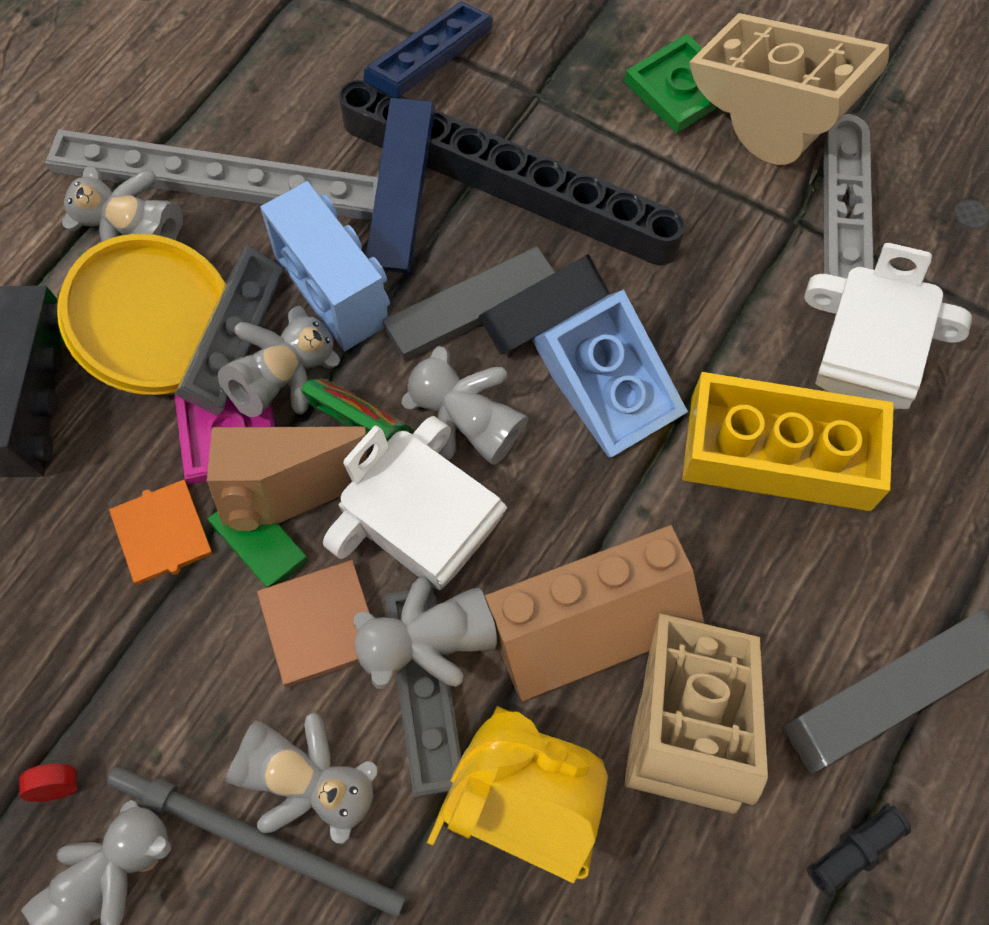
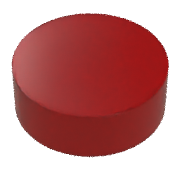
(48, 782)

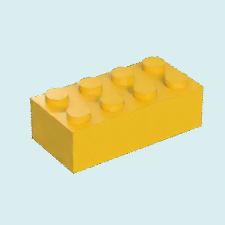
(789, 442)

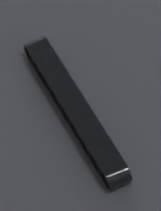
(528, 179)

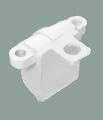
(883, 327)
(414, 504)

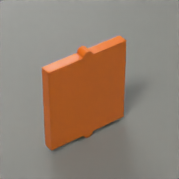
(160, 532)

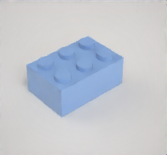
(327, 264)

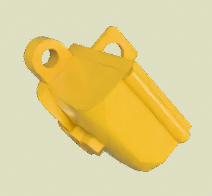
(527, 795)

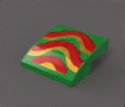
(349, 408)

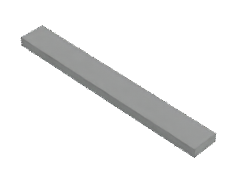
(208, 172)

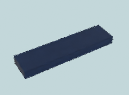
(427, 49)
(400, 184)

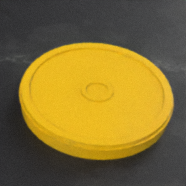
(137, 310)

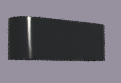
(544, 304)

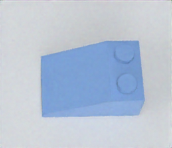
(610, 373)

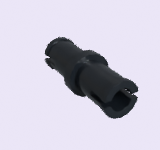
(859, 850)

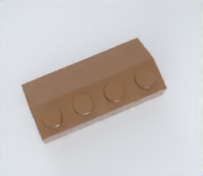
(592, 612)

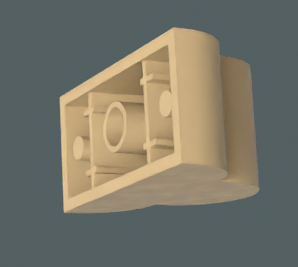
(784, 81)
(700, 717)

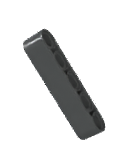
(891, 693)

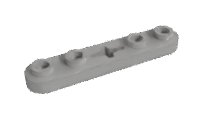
(847, 168)

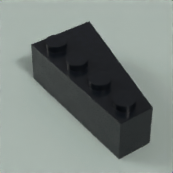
(27, 378)

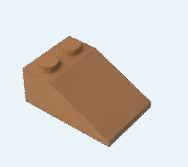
(277, 471)

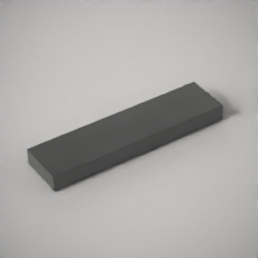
(242, 300)
(458, 307)
(426, 717)

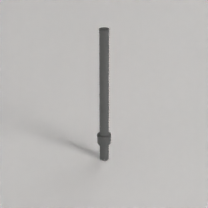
(163, 798)

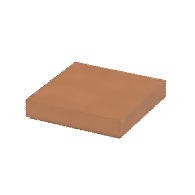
(314, 622)

